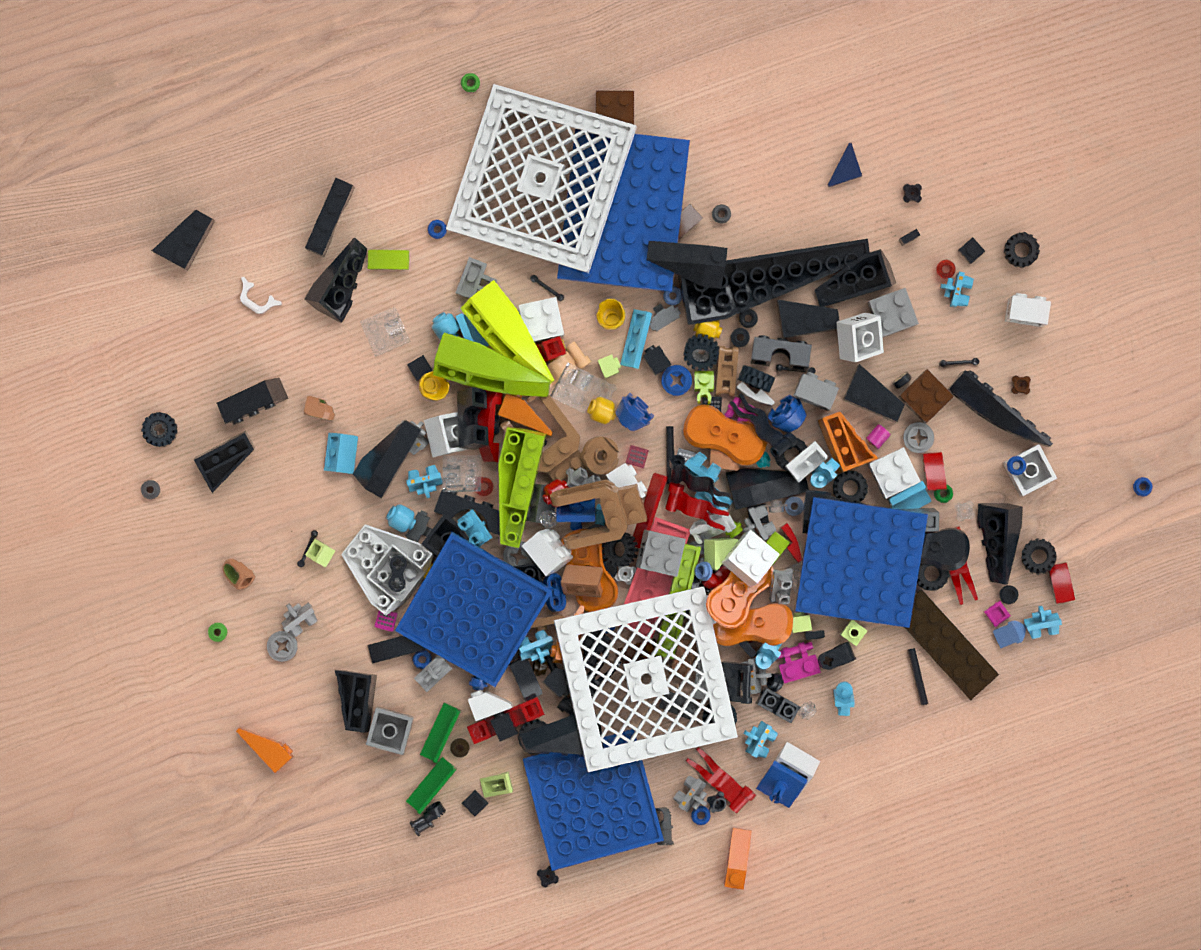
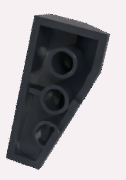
(440, 533)

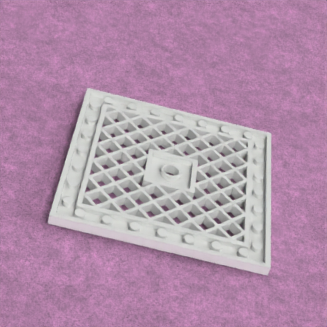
(483, 150)
(708, 654)

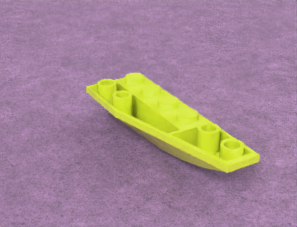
(504, 328)

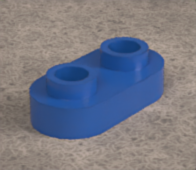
(557, 593)

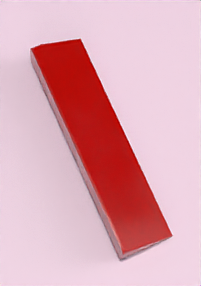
(650, 505)

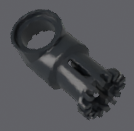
(424, 822)

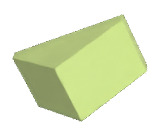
(717, 549)
(496, 785)

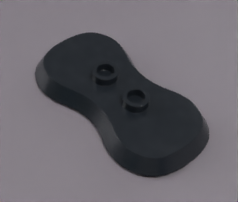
(945, 549)

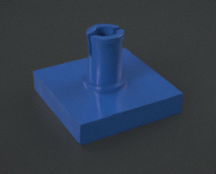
(577, 513)
(781, 784)

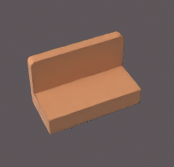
(582, 580)

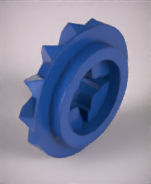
(686, 380)

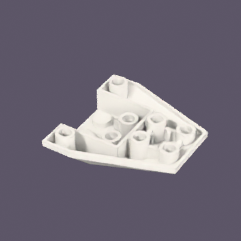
(369, 562)

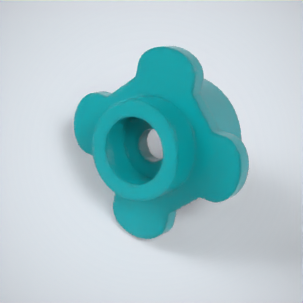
(764, 460)

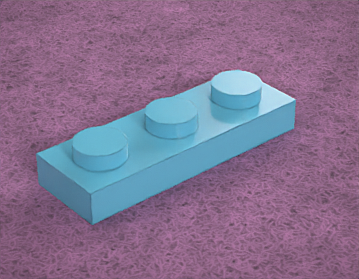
(636, 339)

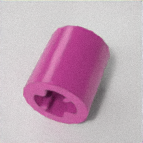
(878, 436)

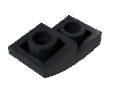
(525, 679)
(778, 705)

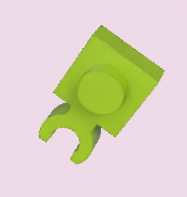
(704, 384)

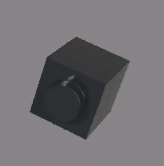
(656, 359)
(504, 725)

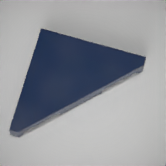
(847, 168)

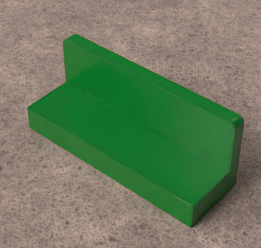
(440, 732)
(431, 785)

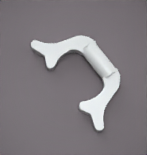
(251, 305)

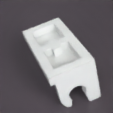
(806, 461)
(702, 531)

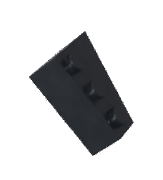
(185, 240)
(805, 319)
(873, 396)
(252, 400)
(224, 459)
(357, 699)

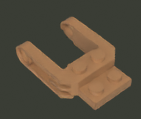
(563, 453)
(619, 506)

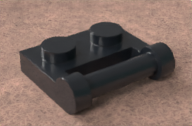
(732, 676)

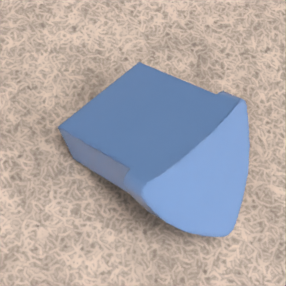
(1011, 633)

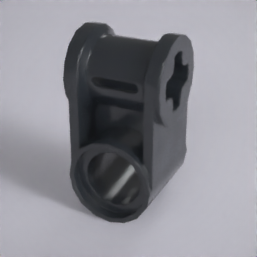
(840, 655)

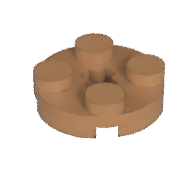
(609, 455)

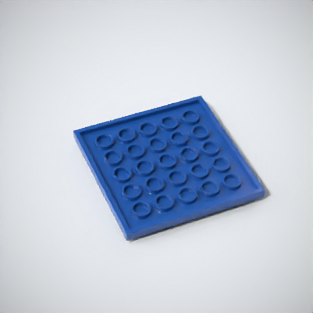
(861, 562)
(473, 609)
(592, 811)

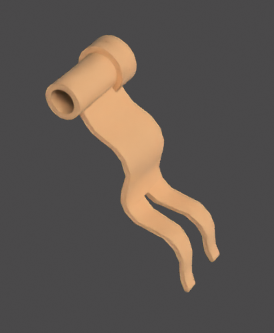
(573, 356)

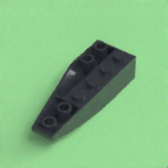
(994, 409)

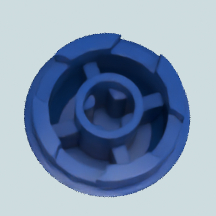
(633, 413)
(788, 414)

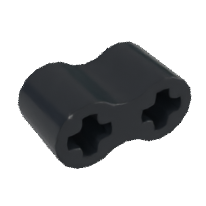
(397, 573)

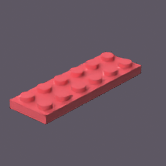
(652, 584)

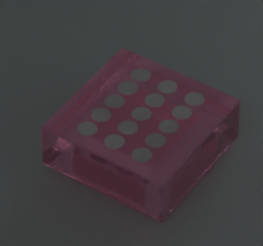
(637, 456)

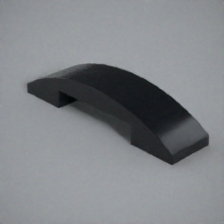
(393, 648)

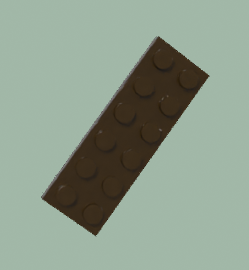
(949, 647)

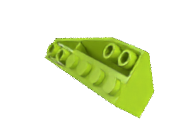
(485, 369)
(517, 479)

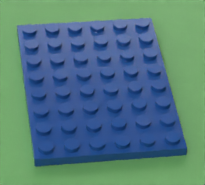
(642, 210)

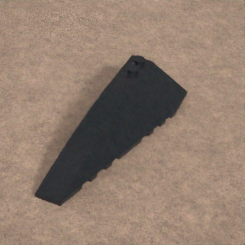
(765, 277)

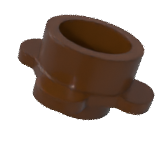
(1025, 388)

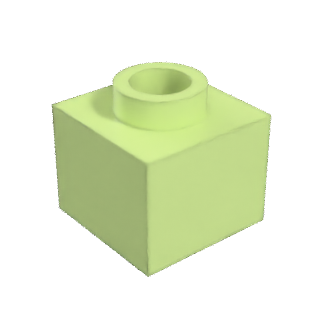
(609, 366)
(320, 553)
(801, 622)
(846, 633)

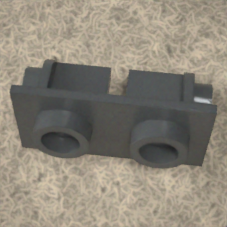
(680, 700)

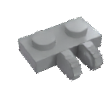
(472, 277)

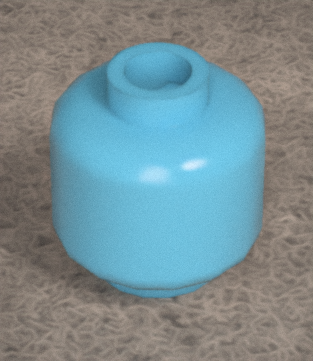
(445, 324)
(401, 518)

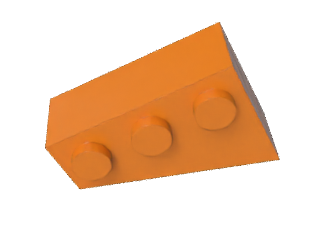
(844, 442)

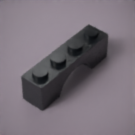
(329, 216)
(452, 504)
(557, 680)

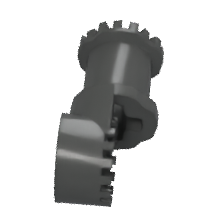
(665, 825)

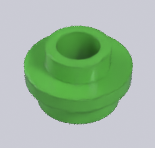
(470, 76)
(222, 636)

